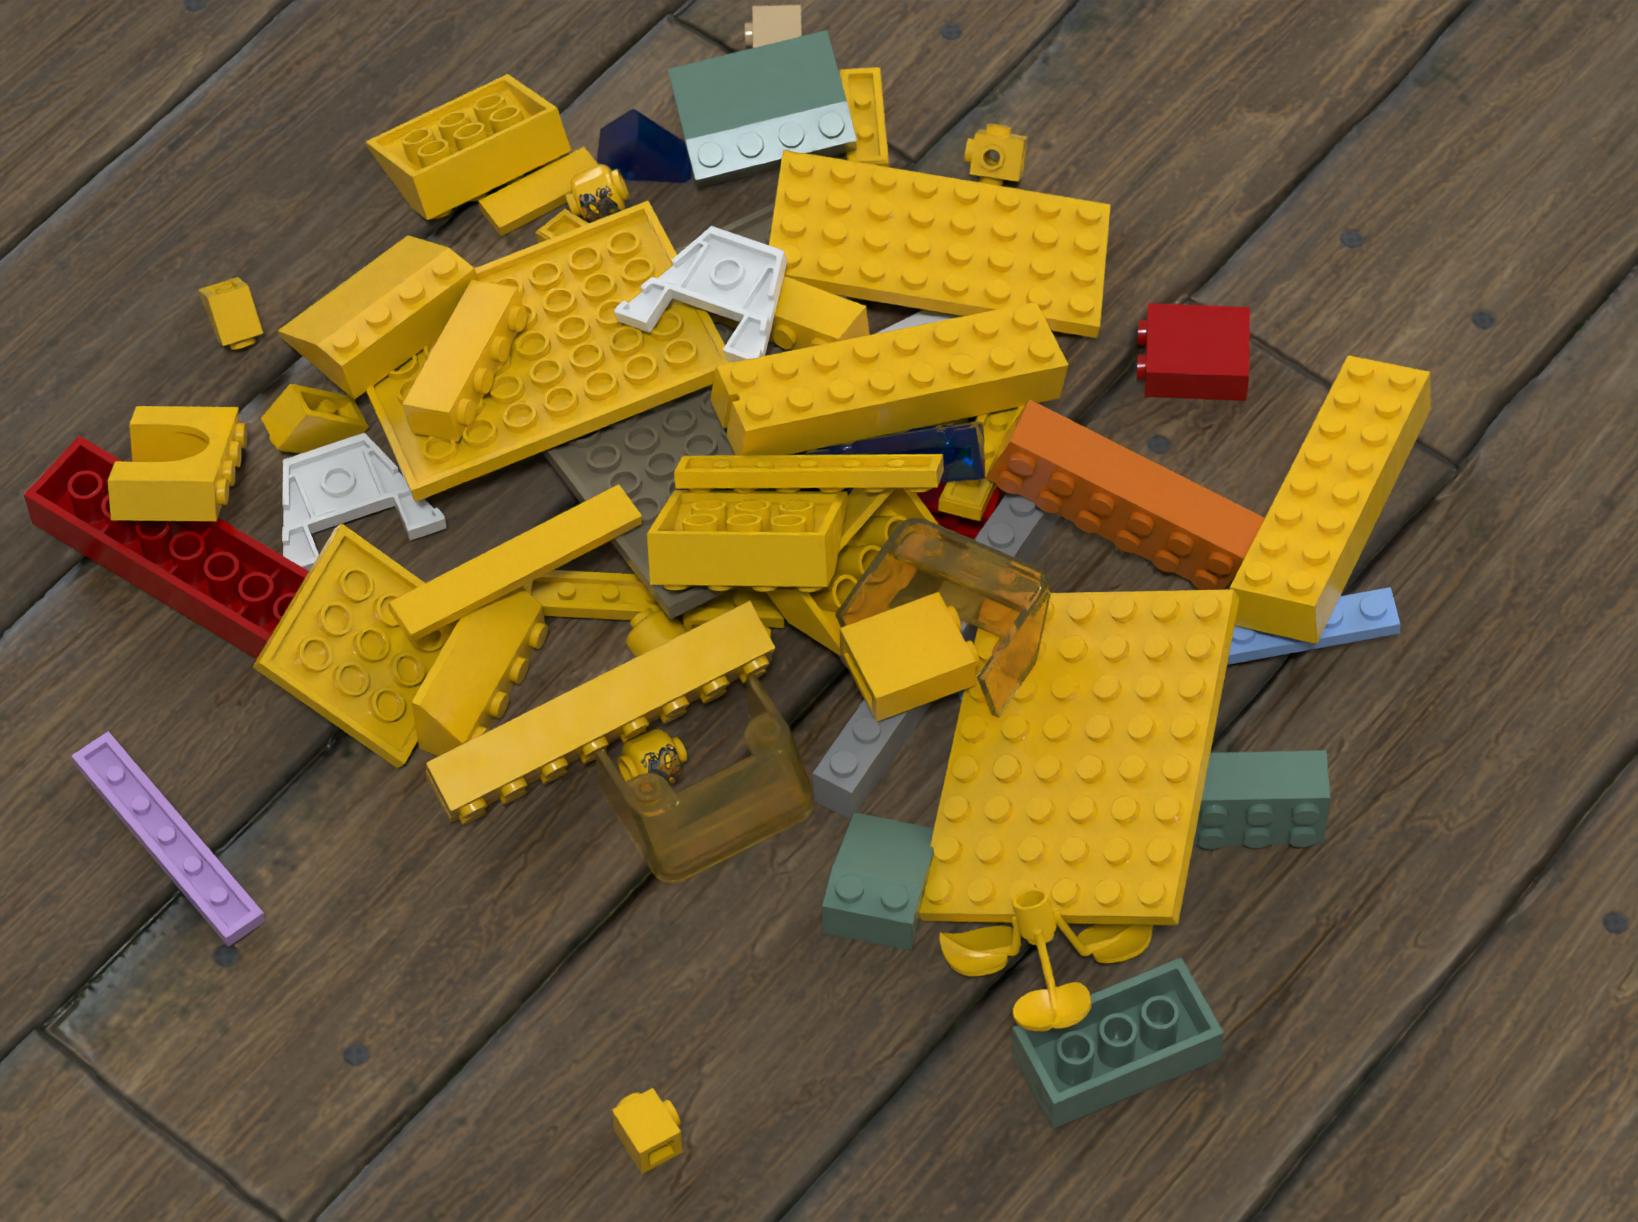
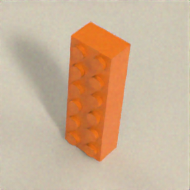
(1124, 497)

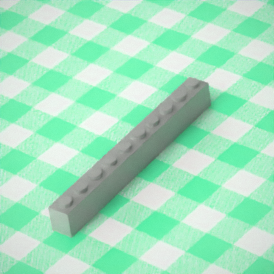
(869, 747)

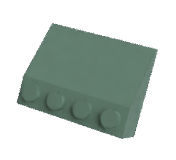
(757, 103)

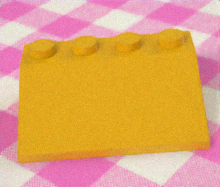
(470, 146)
(381, 314)
(747, 540)

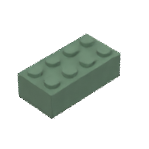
(1264, 799)
(1126, 1044)

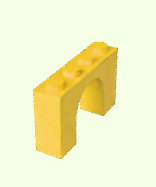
(178, 464)

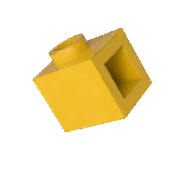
(648, 1129)

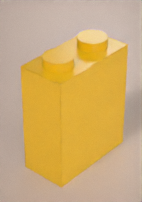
(909, 656)

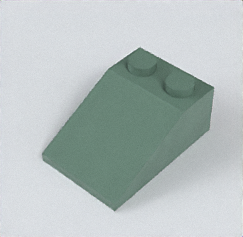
(878, 882)

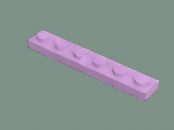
(168, 839)

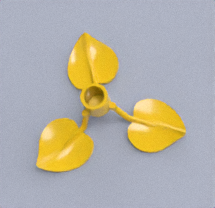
(988, 948)

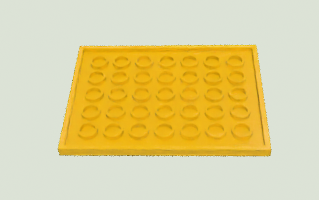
(572, 359)
(1089, 767)

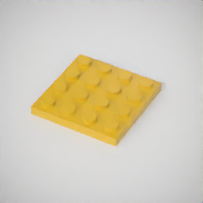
(348, 652)

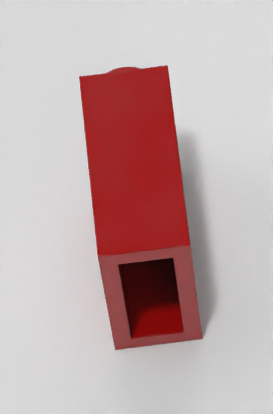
(1195, 352)

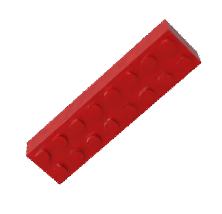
(191, 566)

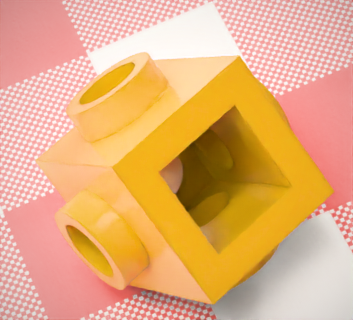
(1010, 147)

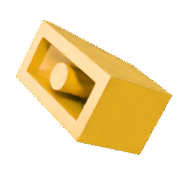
(231, 312)
(311, 419)

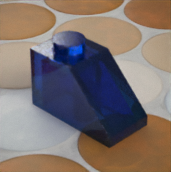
(643, 150)

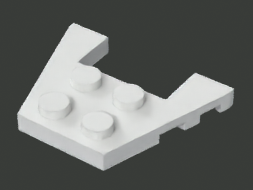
(721, 276)
(343, 485)

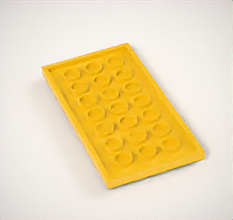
(940, 241)

